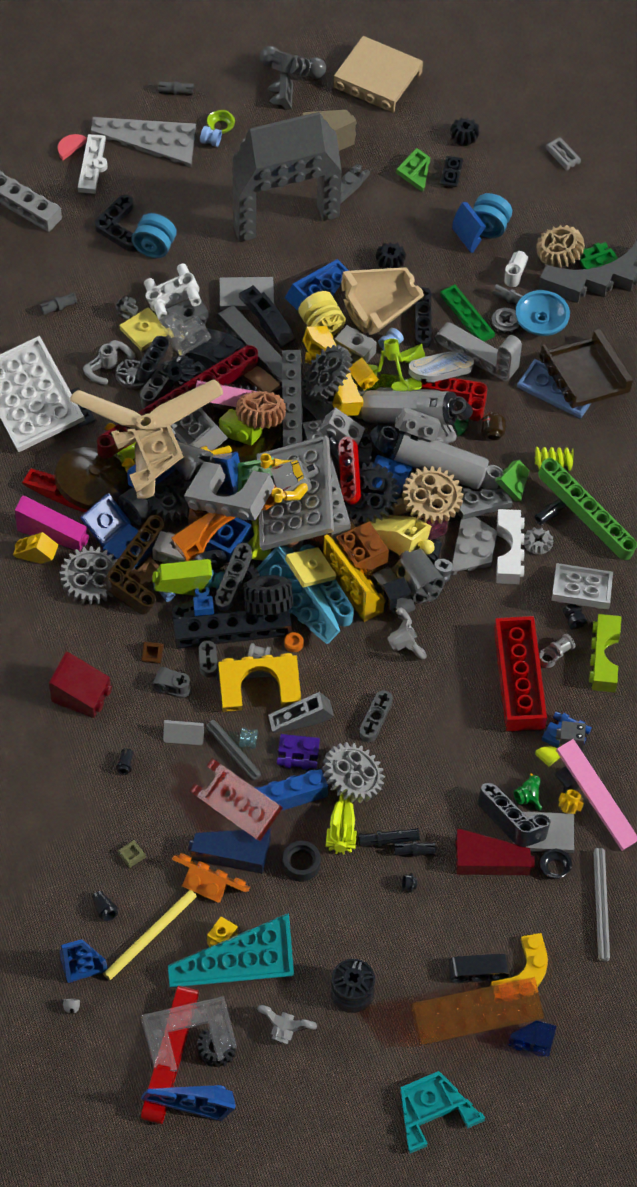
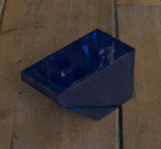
(535, 1037)

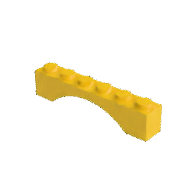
(347, 398)

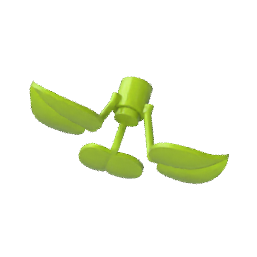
(392, 352)

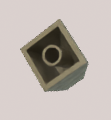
(343, 125)

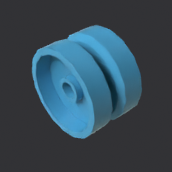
(494, 213)
(154, 235)

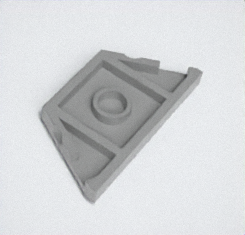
(474, 545)

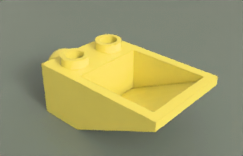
(404, 533)

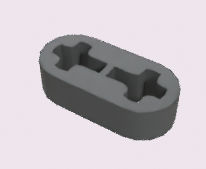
(212, 658)

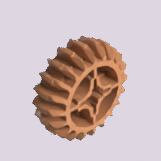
(260, 409)

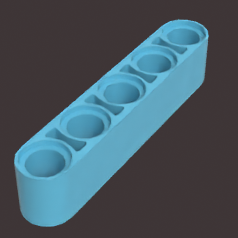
(334, 591)

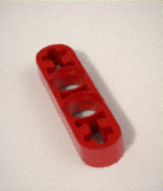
(352, 469)

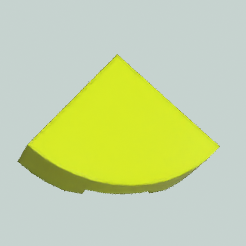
(547, 755)

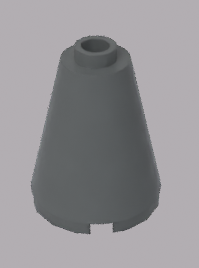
(192, 460)

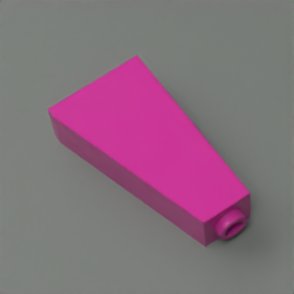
(37, 518)

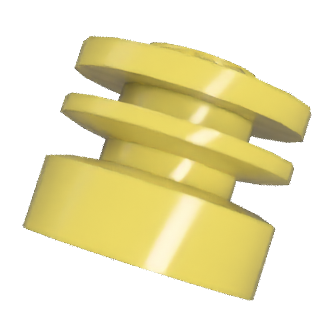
(322, 310)

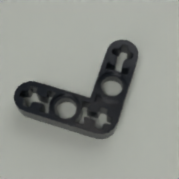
(112, 222)

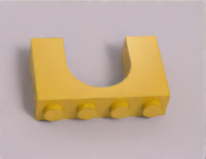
(282, 668)

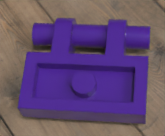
(298, 747)

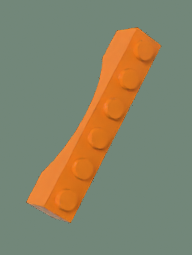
(195, 537)

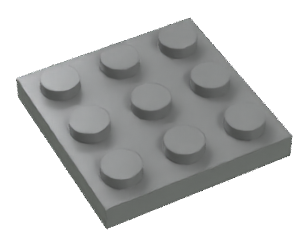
(582, 586)

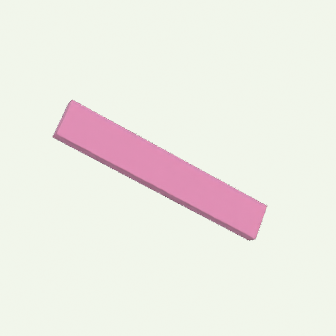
(597, 794)

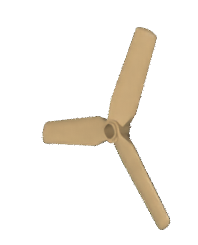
(162, 415)

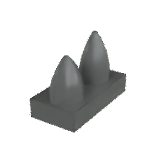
(285, 89)

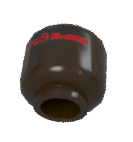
(493, 426)

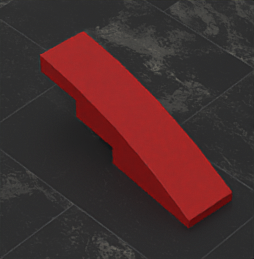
(45, 485)

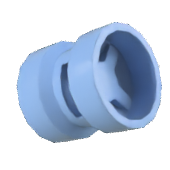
(210, 136)
(391, 333)

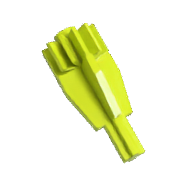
(341, 834)

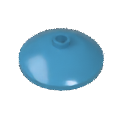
(543, 306)

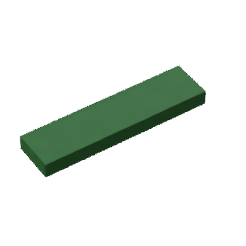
(467, 313)

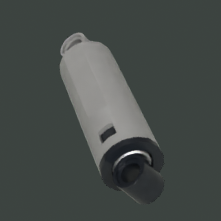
(385, 406)
(420, 453)

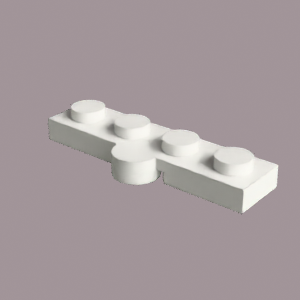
(92, 164)

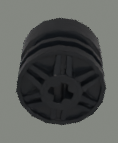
(349, 995)

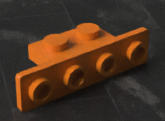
(206, 881)

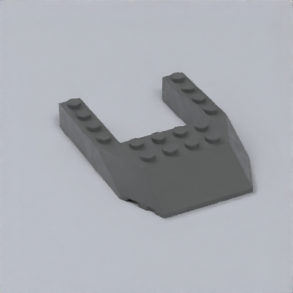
(282, 156)

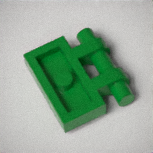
(599, 259)

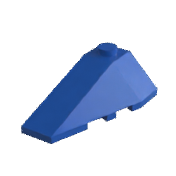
(325, 279)
(81, 961)
(206, 1101)

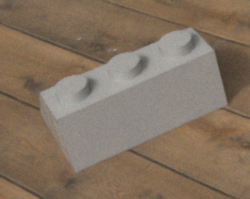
(199, 430)

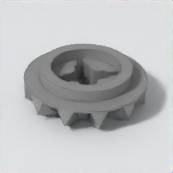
(504, 314)
(538, 547)

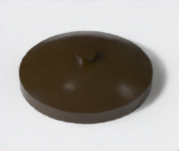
(86, 477)

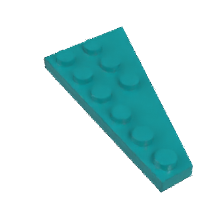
(247, 956)

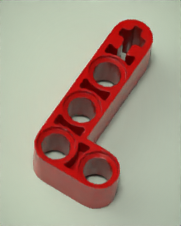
(472, 391)

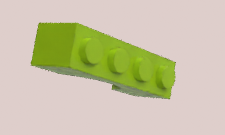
(604, 673)

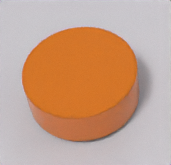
(293, 642)

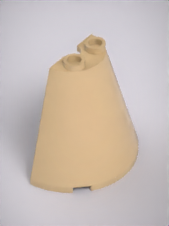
(378, 296)

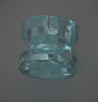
(248, 738)

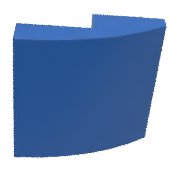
(468, 226)

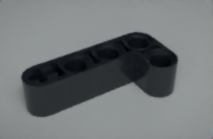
(510, 819)

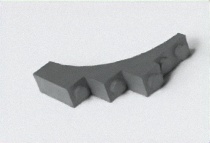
(598, 280)

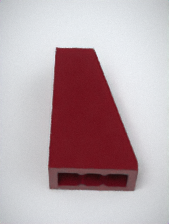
(490, 856)

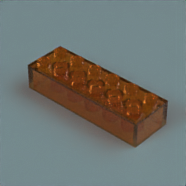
(476, 1011)

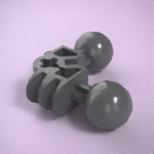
(292, 64)

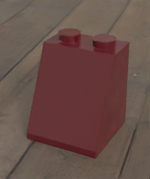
(79, 686)

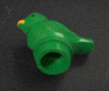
(529, 792)

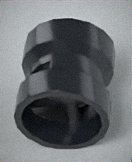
(575, 617)

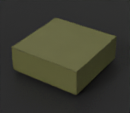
(131, 854)

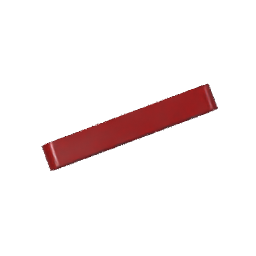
(162, 1076)

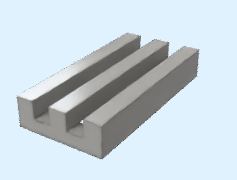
(560, 154)

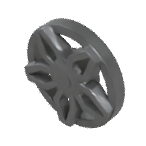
(129, 374)

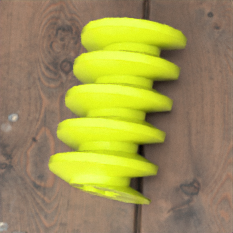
(563, 459)

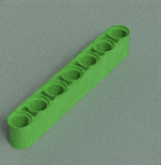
(591, 516)

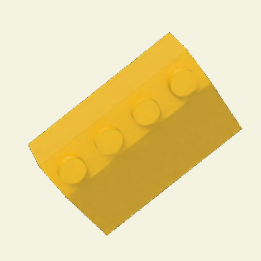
(353, 582)

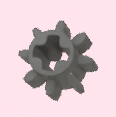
(126, 307)

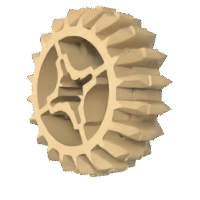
(560, 246)

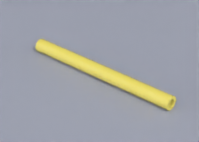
(149, 935)

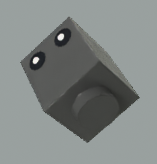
(571, 731)

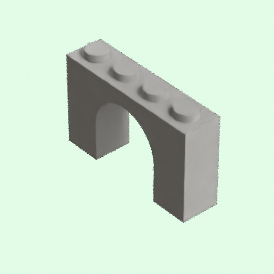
(244, 504)

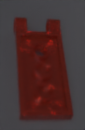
(244, 805)

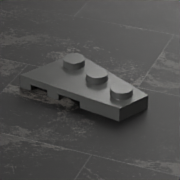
(483, 502)

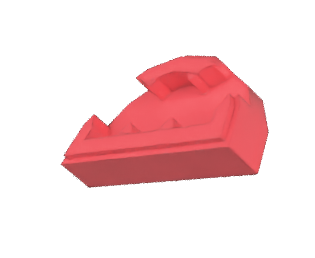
(70, 144)

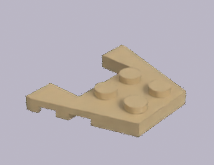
(158, 450)

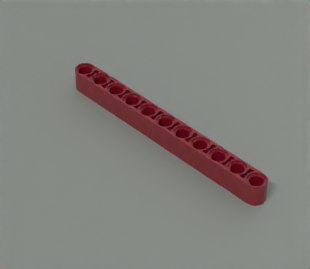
(223, 372)

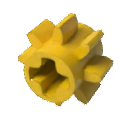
(571, 801)

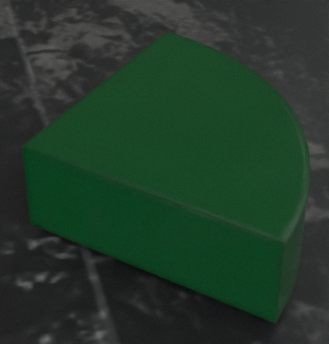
(460, 427)

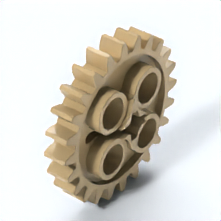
(424, 507)

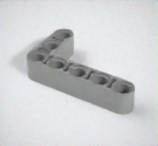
(499, 362)

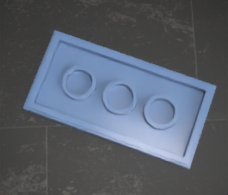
(542, 385)

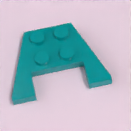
(429, 1100)

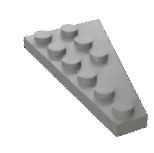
(152, 137)

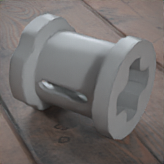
(256, 651)

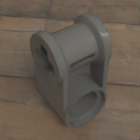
(171, 681)

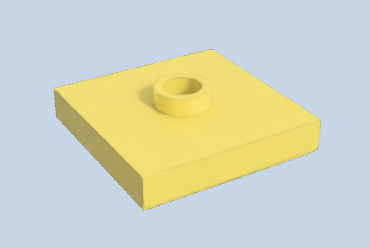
(142, 328)
(310, 567)

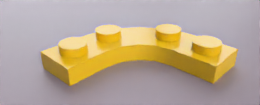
(535, 960)

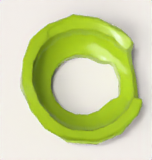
(221, 115)

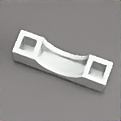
(509, 565)

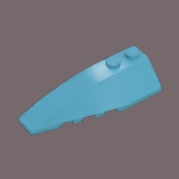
(308, 602)

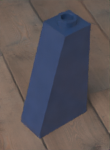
(231, 849)

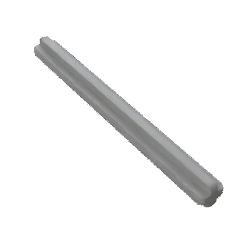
(601, 905)

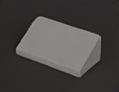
(183, 732)

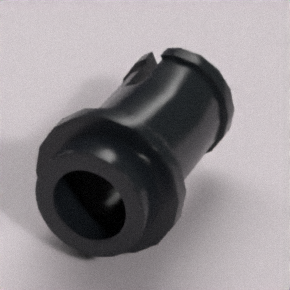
(124, 765)

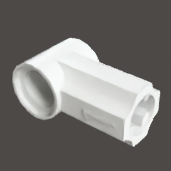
(515, 269)

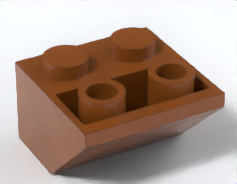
(364, 546)

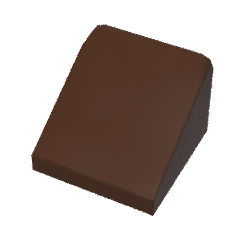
(152, 652)

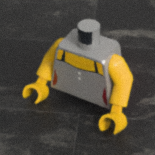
(290, 478)

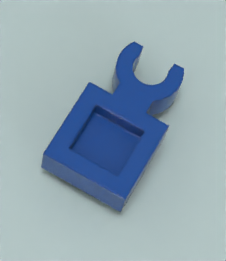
(203, 603)

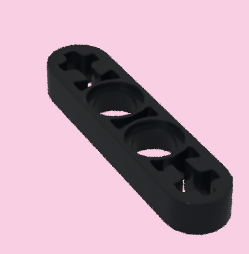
(423, 317)

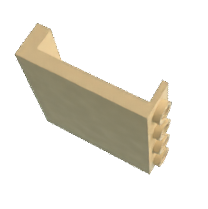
(377, 73)

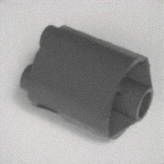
(420, 575)

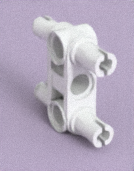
(172, 291)

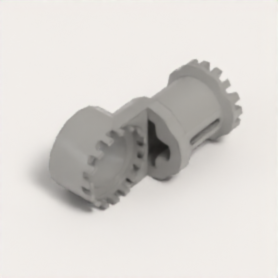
(556, 650)

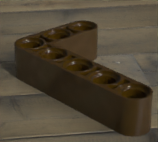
(129, 560)

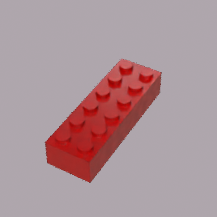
(520, 673)

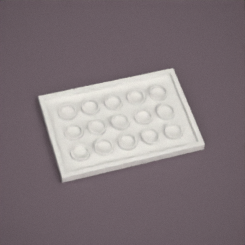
(34, 395)

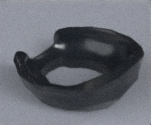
(559, 855)

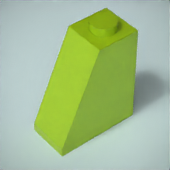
(183, 576)

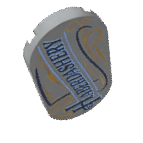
(440, 366)

